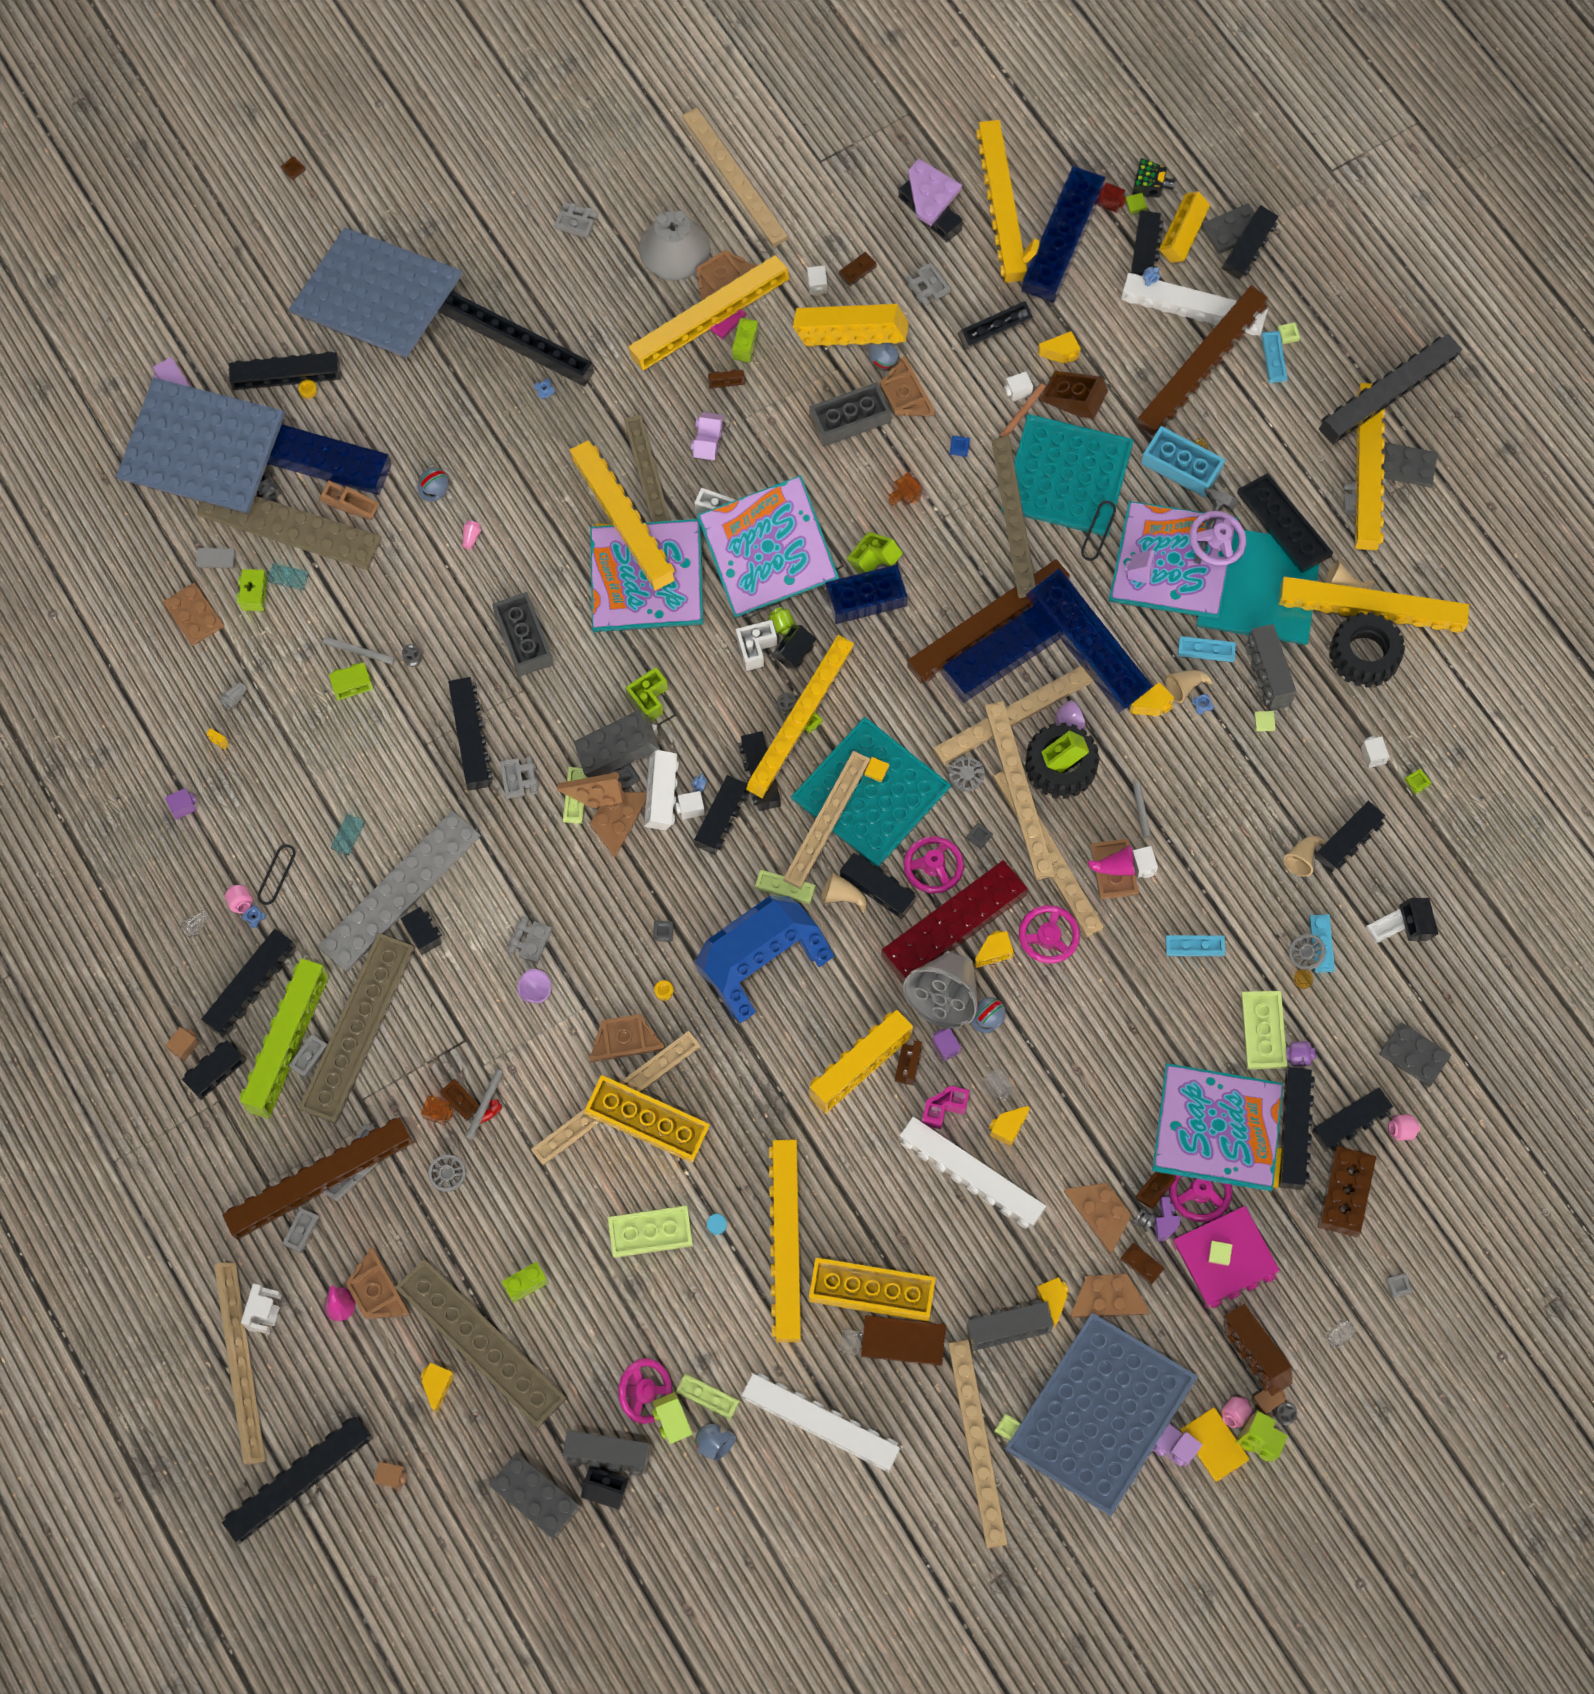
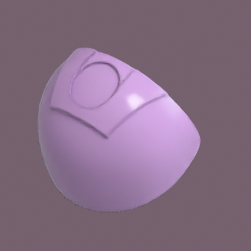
(1070, 714)
(534, 986)

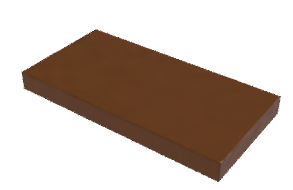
(903, 1340)

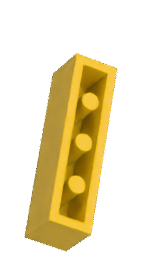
(1184, 227)

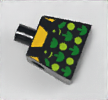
(1151, 179)

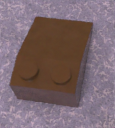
(1075, 393)

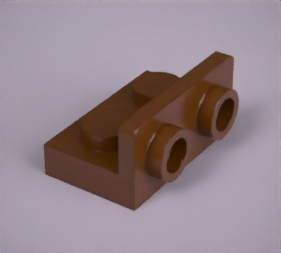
(908, 1063)

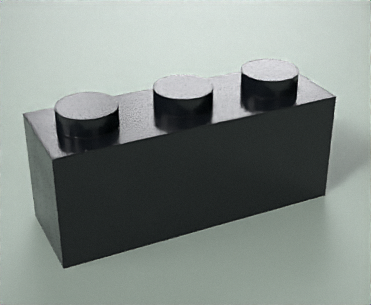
(213, 1069)

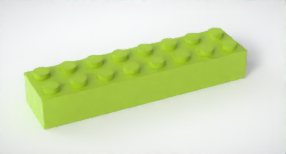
(284, 1038)

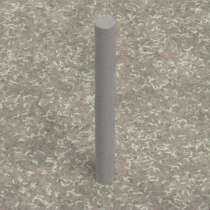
(358, 650)
(484, 1104)

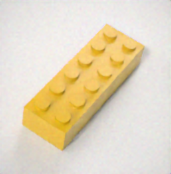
(851, 325)
(860, 1061)
(646, 1119)
(872, 1289)

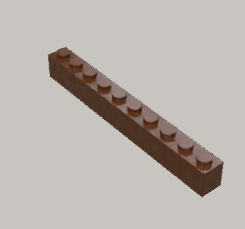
(1201, 362)
(974, 629)
(316, 1179)

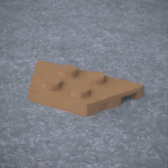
(720, 272)
(905, 391)
(594, 790)
(615, 821)
(624, 1038)
(1101, 1211)
(374, 1290)
(1108, 1297)

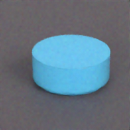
(716, 1224)

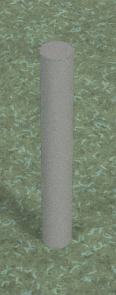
(1141, 809)

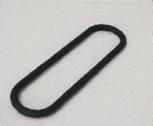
(1091, 527)
(283, 878)

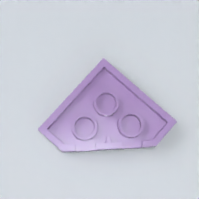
(931, 191)

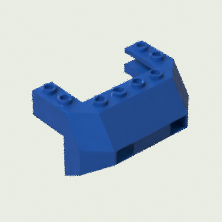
(752, 943)

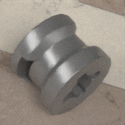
(268, 490)
(411, 651)
(785, 699)
(1146, 1221)
(1290, 1413)

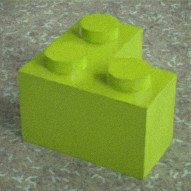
(872, 551)
(644, 692)
(1261, 1437)

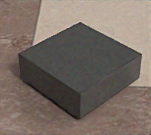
(627, 777)
(979, 836)
(663, 931)

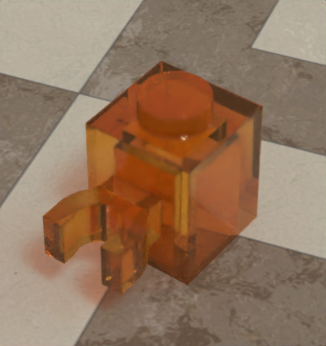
(906, 489)
(437, 1110)

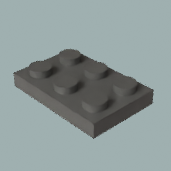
(1227, 228)
(1409, 464)
(1415, 1054)

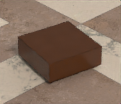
(293, 168)

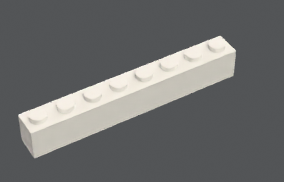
(1183, 301)
(972, 1173)
(820, 1422)

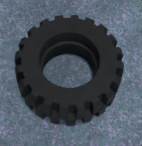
(1372, 628)
(1054, 782)

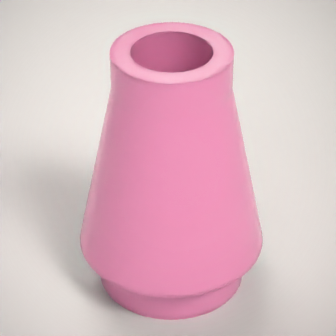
(470, 534)

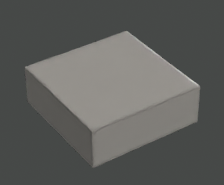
(1398, 1285)

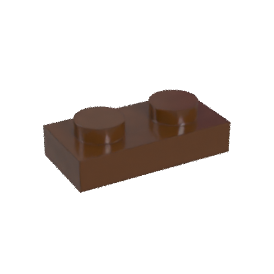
(857, 269)
(726, 379)
(460, 1099)
(1155, 1188)
(1142, 1263)

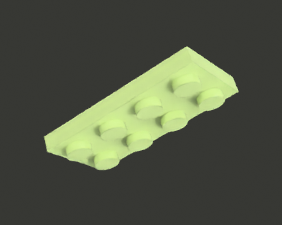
(1264, 1030)
(650, 1231)

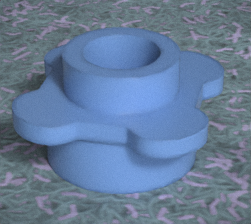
(1151, 275)
(544, 393)
(1202, 699)
(699, 783)
(253, 910)

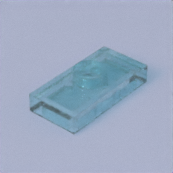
(288, 576)
(347, 834)

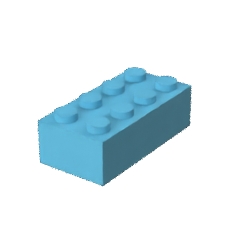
(1183, 461)

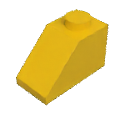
(1060, 349)
(1153, 702)
(995, 949)
(1008, 1125)
(1055, 1295)
(436, 1384)

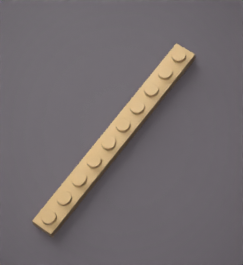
(735, 177)
(1016, 713)
(1019, 791)
(1063, 876)
(638, 1080)
(239, 1364)
(977, 1444)

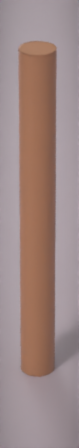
(1019, 415)

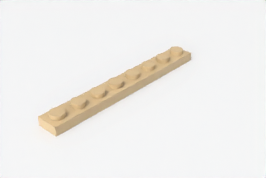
(826, 820)

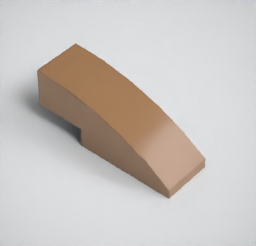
(348, 500)

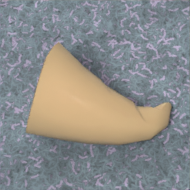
(1341, 576)
(1183, 682)
(1300, 857)
(839, 890)

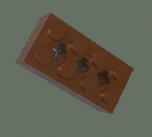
(1358, 1186)
(1258, 1350)

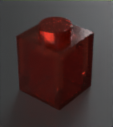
(1112, 197)

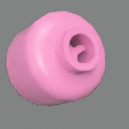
(238, 898)
(1403, 1127)
(1236, 1412)

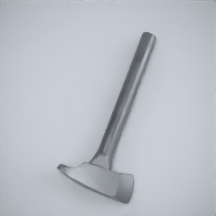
(1219, 500)

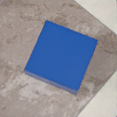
(959, 446)

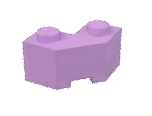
(709, 433)
(1177, 1446)

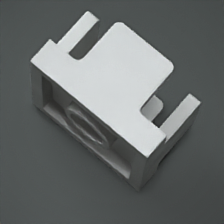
(260, 1309)

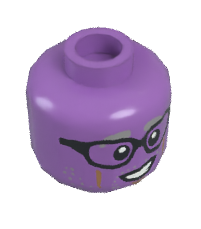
(1300, 1054)

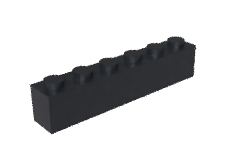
(284, 370)
(469, 733)
(248, 983)
(1295, 1128)

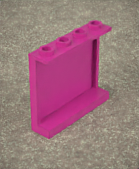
(1248, 1263)

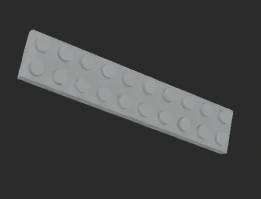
(399, 891)

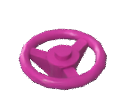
(933, 864)
(1049, 934)
(1200, 1192)
(640, 1389)

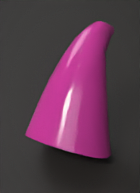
(1119, 863)
(339, 1303)

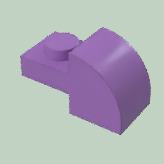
(1167, 1224)

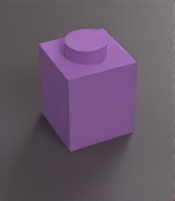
(181, 803)
(946, 1044)

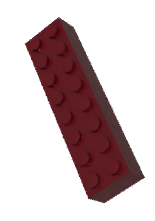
(955, 920)

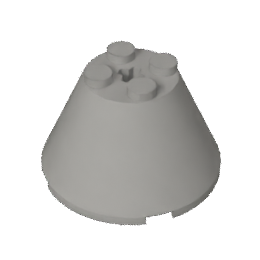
(674, 246)
(943, 991)

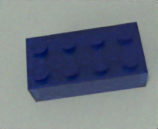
(866, 594)

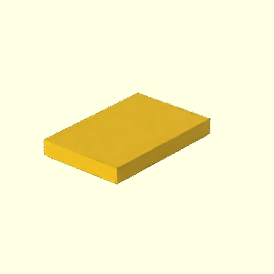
(1219, 1448)

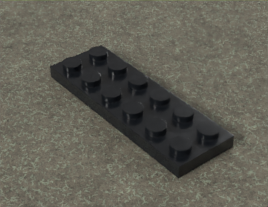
(1285, 522)

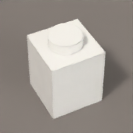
(817, 280)
(1018, 386)
(1374, 751)
(690, 805)
(1144, 862)

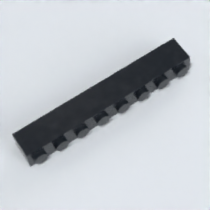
(297, 1480)

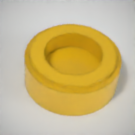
(307, 389)
(663, 990)

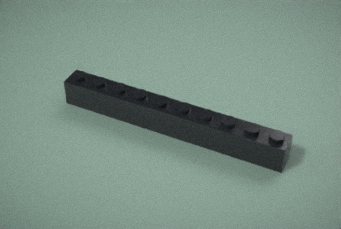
(517, 338)
(1390, 389)

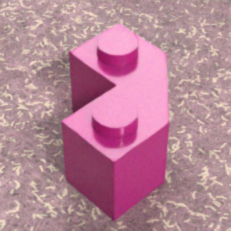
(951, 1099)

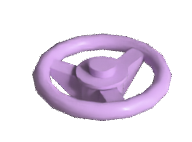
(1218, 538)

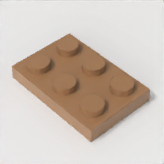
(193, 614)
(1112, 885)

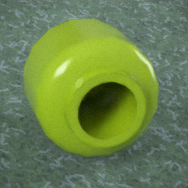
(781, 620)

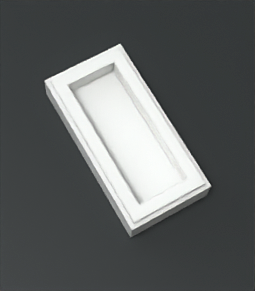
(1386, 926)

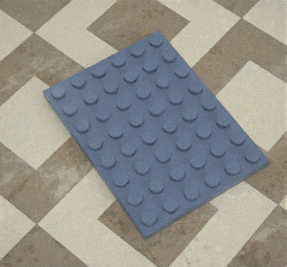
(375, 292)
(200, 445)
(1101, 1414)

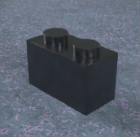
(794, 646)
(1418, 919)
(421, 931)
(604, 1488)

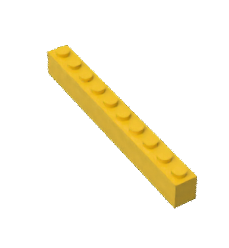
(1002, 201)
(708, 312)
(1368, 481)
(622, 515)
(1394, 606)
(800, 716)
(786, 1241)

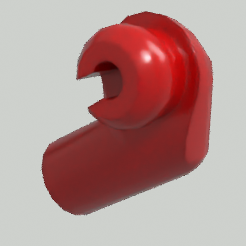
(491, 1112)

